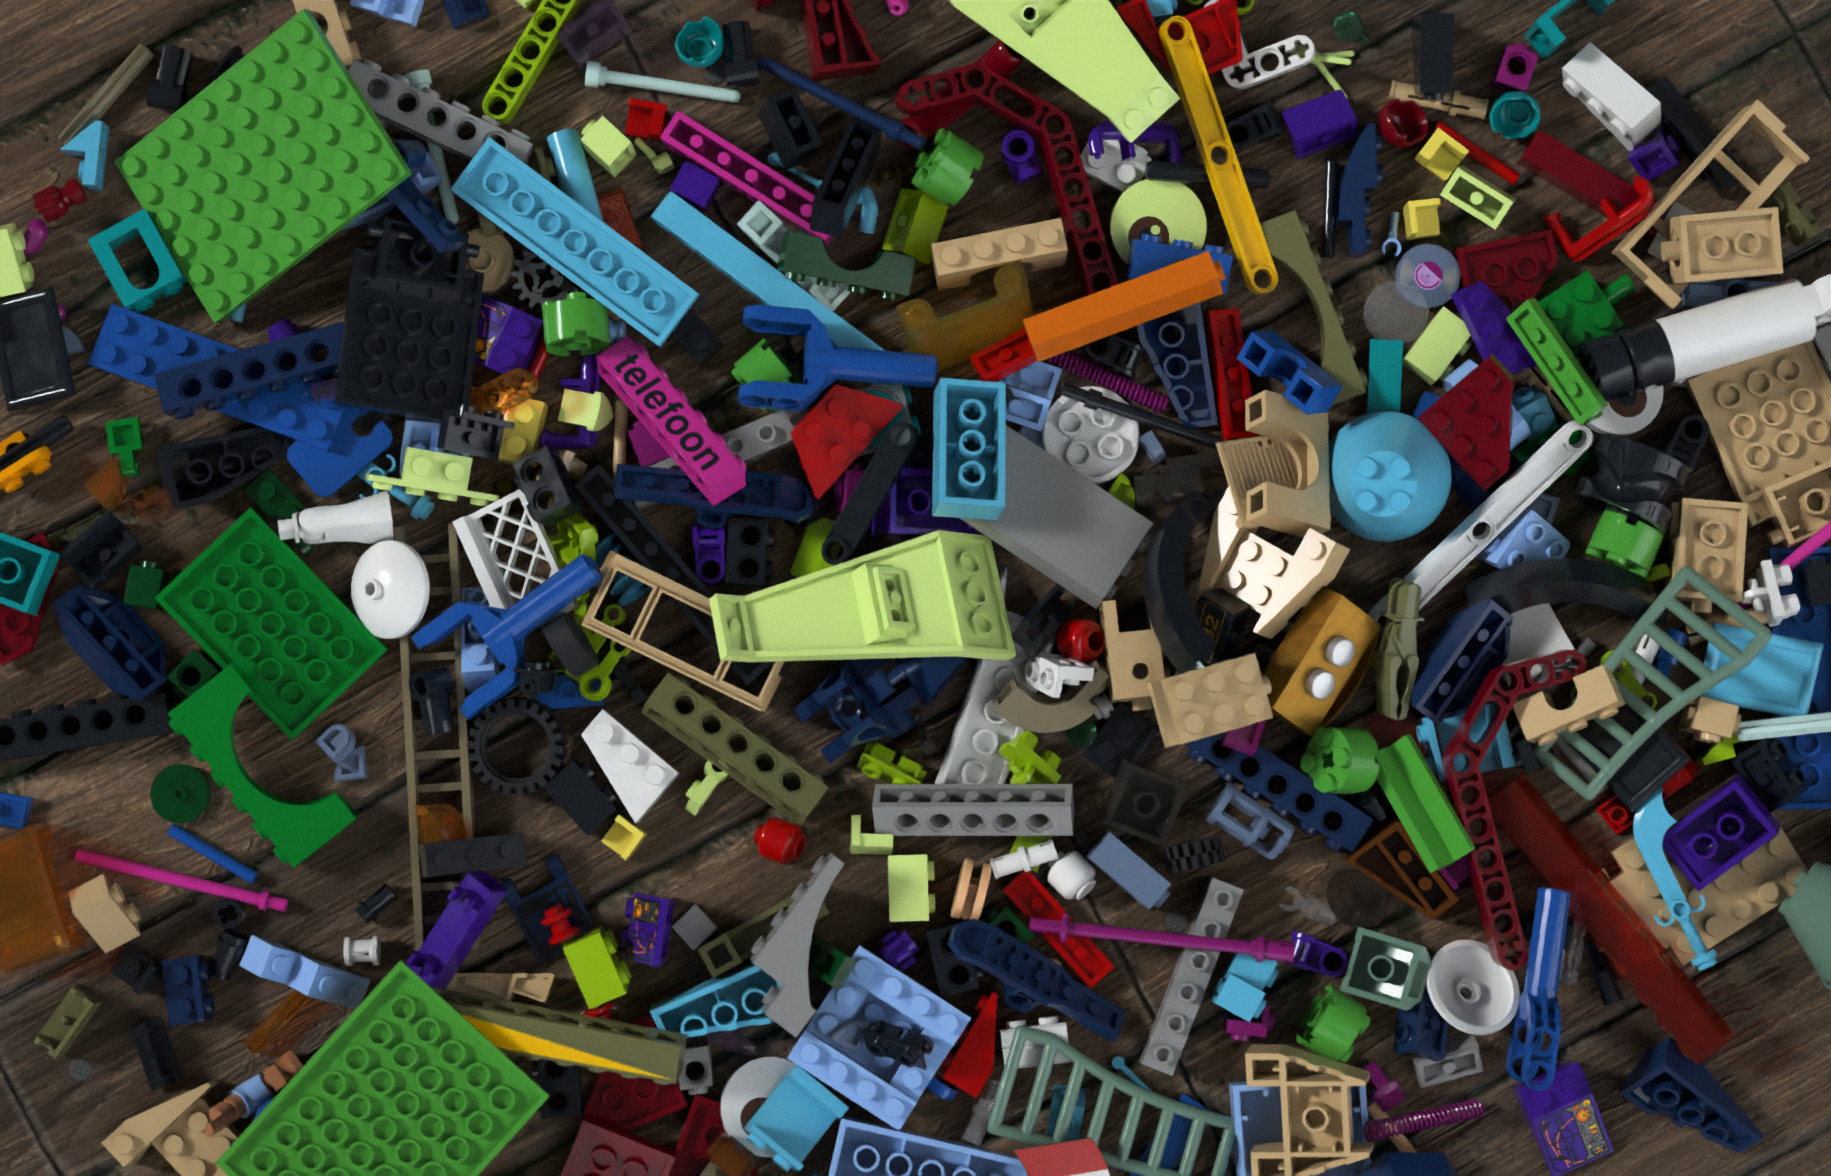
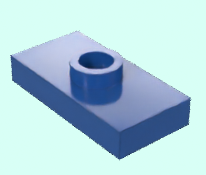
(568, 695)

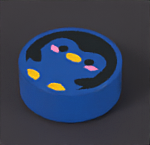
(942, 1088)

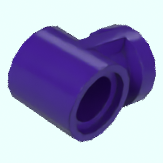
(1024, 167)

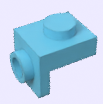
(1535, 409)
(1076, 1122)

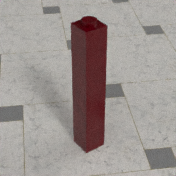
(1579, 177)

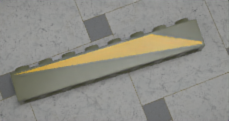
(574, 1038)

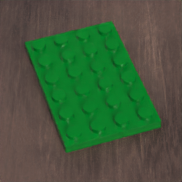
(274, 619)

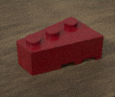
(836, 41)

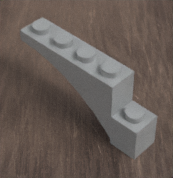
(787, 946)

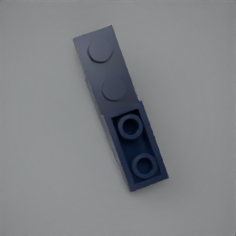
(1359, 177)

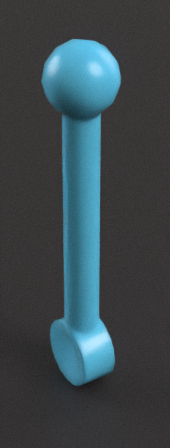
(774, 161)
(1119, 1063)

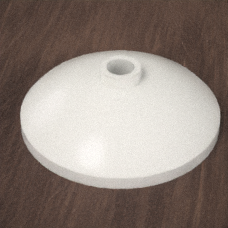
(390, 589)
(1489, 989)

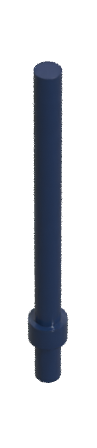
(893, 128)

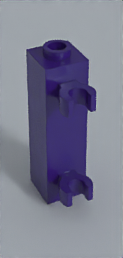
(457, 928)

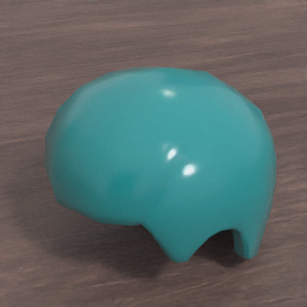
(700, 43)
(1515, 115)

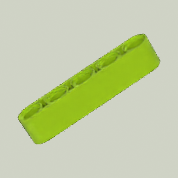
(527, 68)

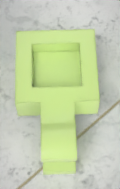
(701, 791)

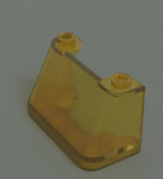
(970, 329)

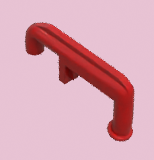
(1616, 224)

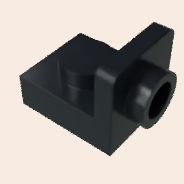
(137, 969)

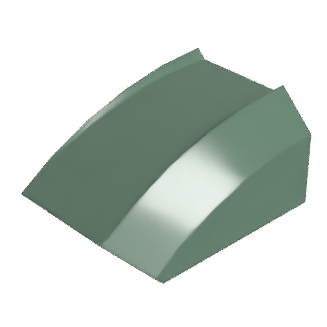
(1387, 970)

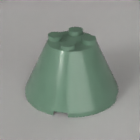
(1810, 917)

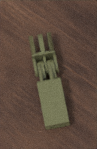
(1397, 656)

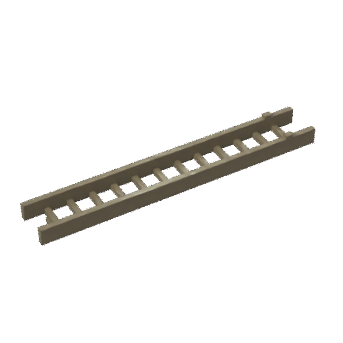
(410, 726)

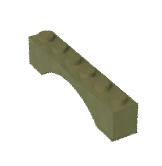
(1292, 252)

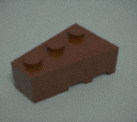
(1397, 866)

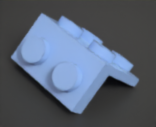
(1523, 541)

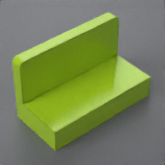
(915, 225)
(809, 556)

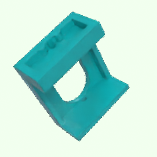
(170, 275)

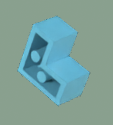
(1243, 985)

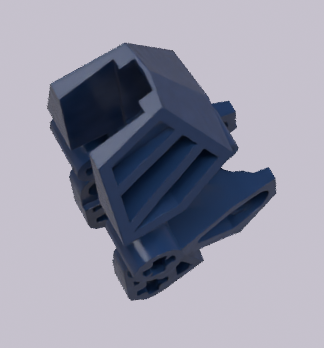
(855, 703)

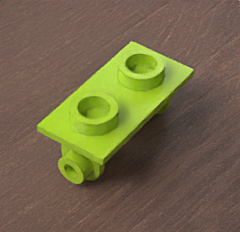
(877, 764)

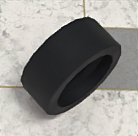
(570, 644)

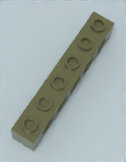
(739, 765)

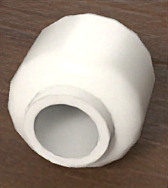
(1071, 875)

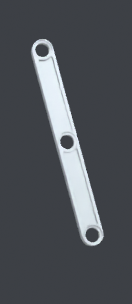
(1497, 512)

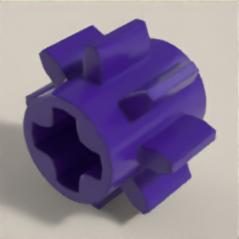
(898, 949)

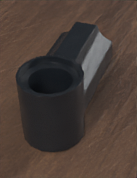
(740, 61)
(169, 88)
(432, 691)

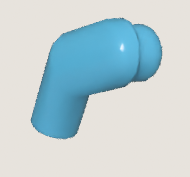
(869, 211)

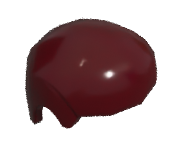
(1402, 123)

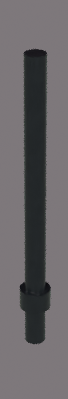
(1093, 400)

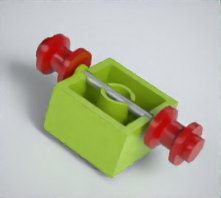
(591, 960)

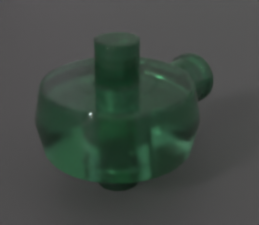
(1349, 27)
(1082, 734)

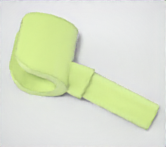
(661, 163)

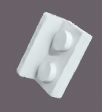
(1111, 169)
(1051, 670)

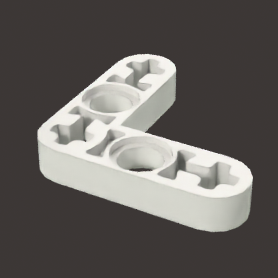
(1289, 45)

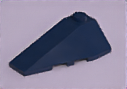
(1182, 361)
(1689, 1095)

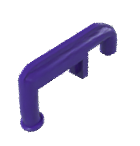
(1156, 133)
(588, 384)

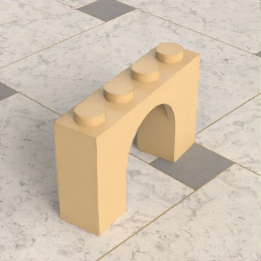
(1035, 243)
(1307, 440)

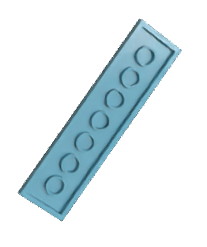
(574, 242)

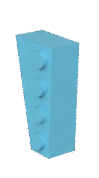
(717, 1004)

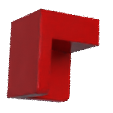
(646, 119)

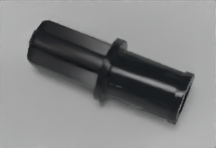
(1602, 974)

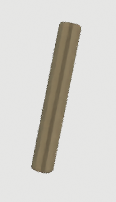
(108, 92)

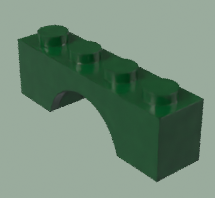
(805, 256)

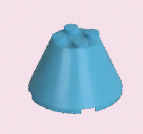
(1387, 476)

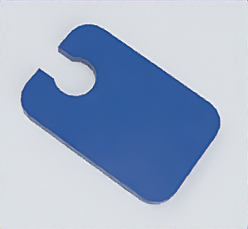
(349, 456)

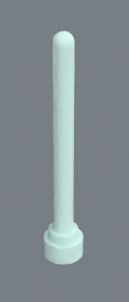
(600, 75)
(419, 80)

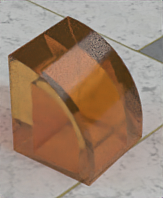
(108, 485)
(439, 823)

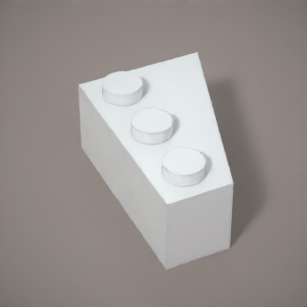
(1613, 97)
(629, 764)

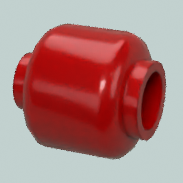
(1080, 640)
(779, 840)

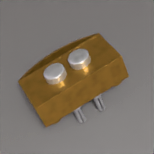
(1320, 661)

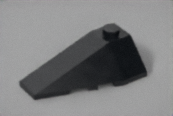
(213, 465)

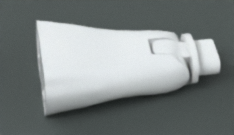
(358, 521)

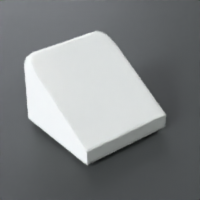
(694, 927)

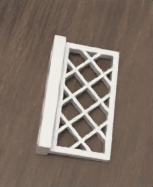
(484, 558)

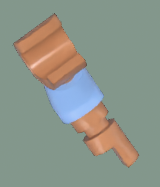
(253, 1093)

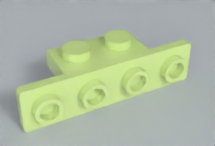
(434, 472)

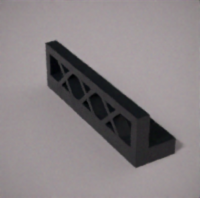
(1691, 133)

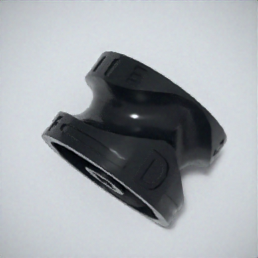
(1632, 481)

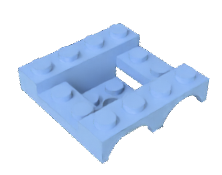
(875, 994)

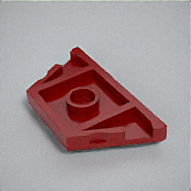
(838, 432)

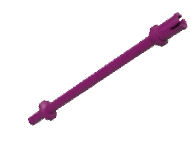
(1257, 948)

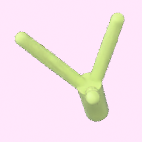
(1330, 57)

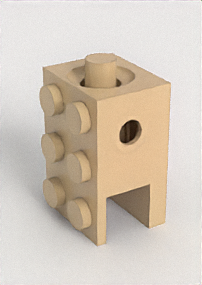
(1723, 245)
(1711, 542)
(1131, 659)
(1211, 700)

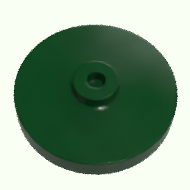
(180, 793)

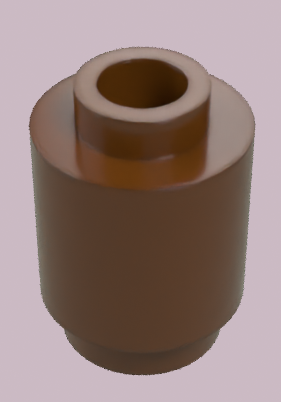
(731, 1156)

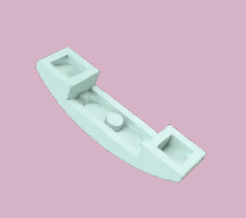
(767, 233)

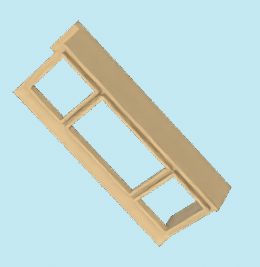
(1770, 129)
(663, 584)

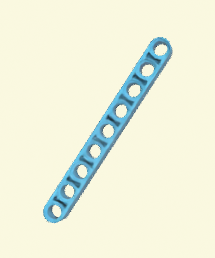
(749, 269)

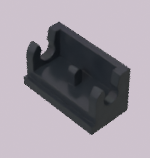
(1043, 622)

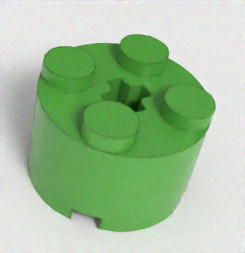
(947, 167)
(575, 325)
(764, 365)
(1625, 543)
(1341, 760)
(1333, 1024)

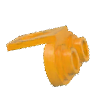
(35, 461)

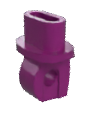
(1387, 1093)

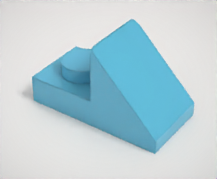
(92, 145)

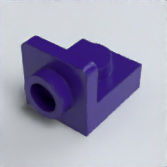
(1656, 155)

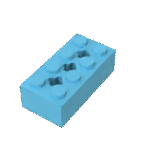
(983, 462)

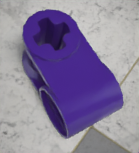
(710, 551)
(1314, 953)

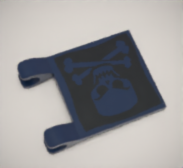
(531, 907)

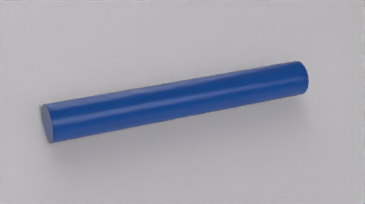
(212, 853)

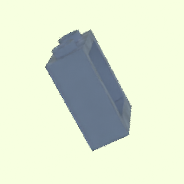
(1129, 871)

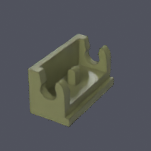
(68, 1021)

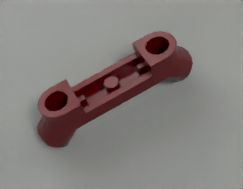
(998, 58)

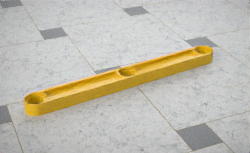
(1212, 132)

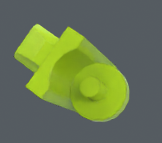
(1026, 764)

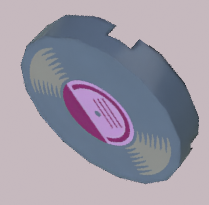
(1432, 271)

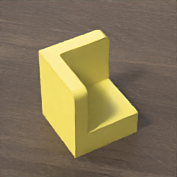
(1441, 154)
(1421, 218)
(624, 837)

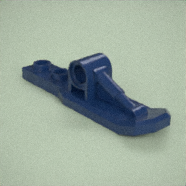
(419, 208)
(762, 496)
(1033, 978)

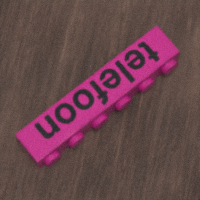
(741, 172)
(672, 420)

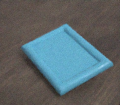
(1775, 681)

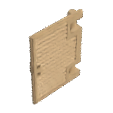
(1251, 463)

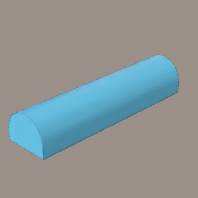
(573, 169)

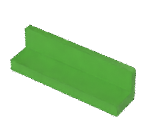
(1557, 362)
(1421, 805)

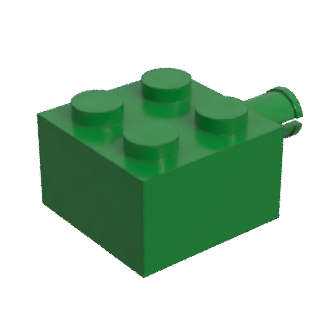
(1584, 309)

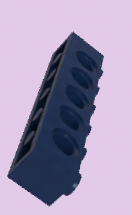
(175, 383)
(1352, 820)

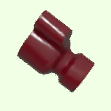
(55, 201)

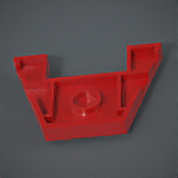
(1213, 27)

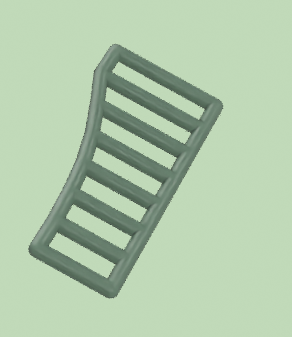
(1680, 697)
(1109, 1081)

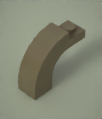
(1049, 714)

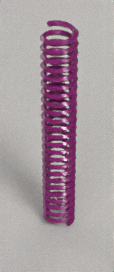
(1117, 383)
(1401, 1118)

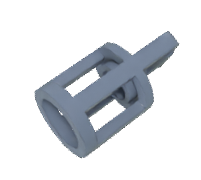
(1257, 826)

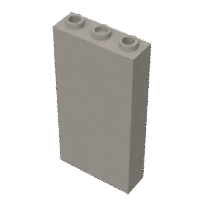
(1064, 523)

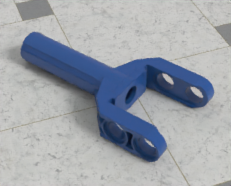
(826, 361)
(507, 628)
(1539, 1001)

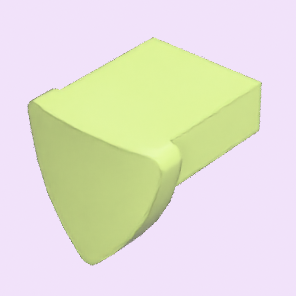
(585, 409)
(869, 843)

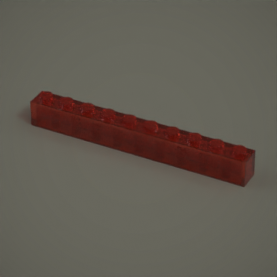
(1610, 920)

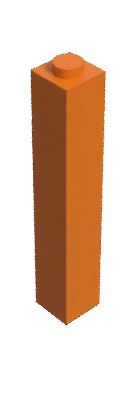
(1124, 306)

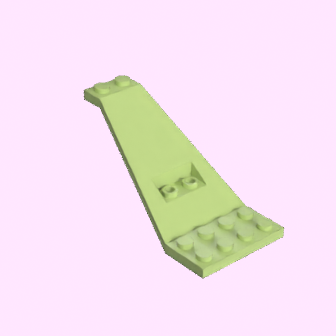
(1085, 51)
(900, 602)

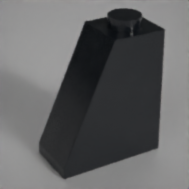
(1433, 54)

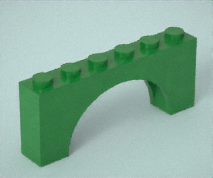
(291, 825)

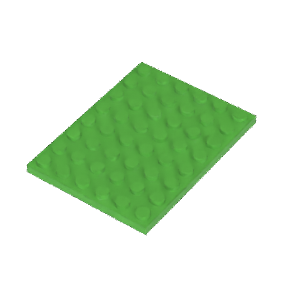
(263, 166)
(392, 1095)

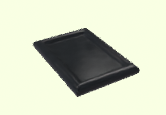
(33, 351)
(1648, 766)

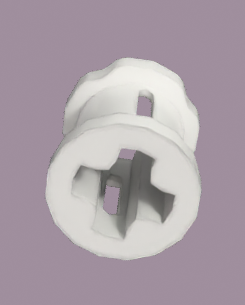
(362, 951)

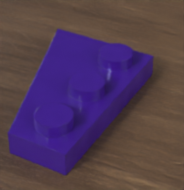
(1487, 324)

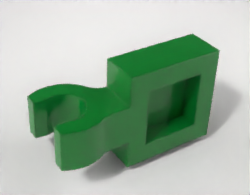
(125, 439)

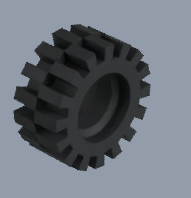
(1193, 854)

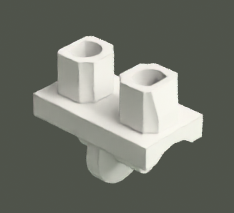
(1769, 579)

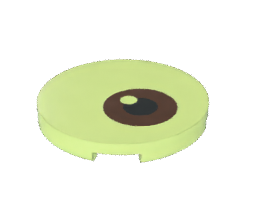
(1157, 210)

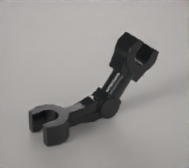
(622, 672)

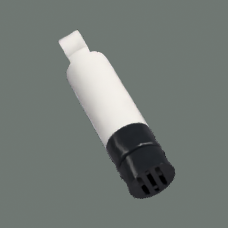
(1706, 337)

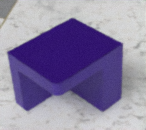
(695, 186)

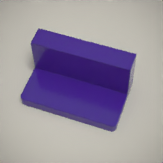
(1320, 123)

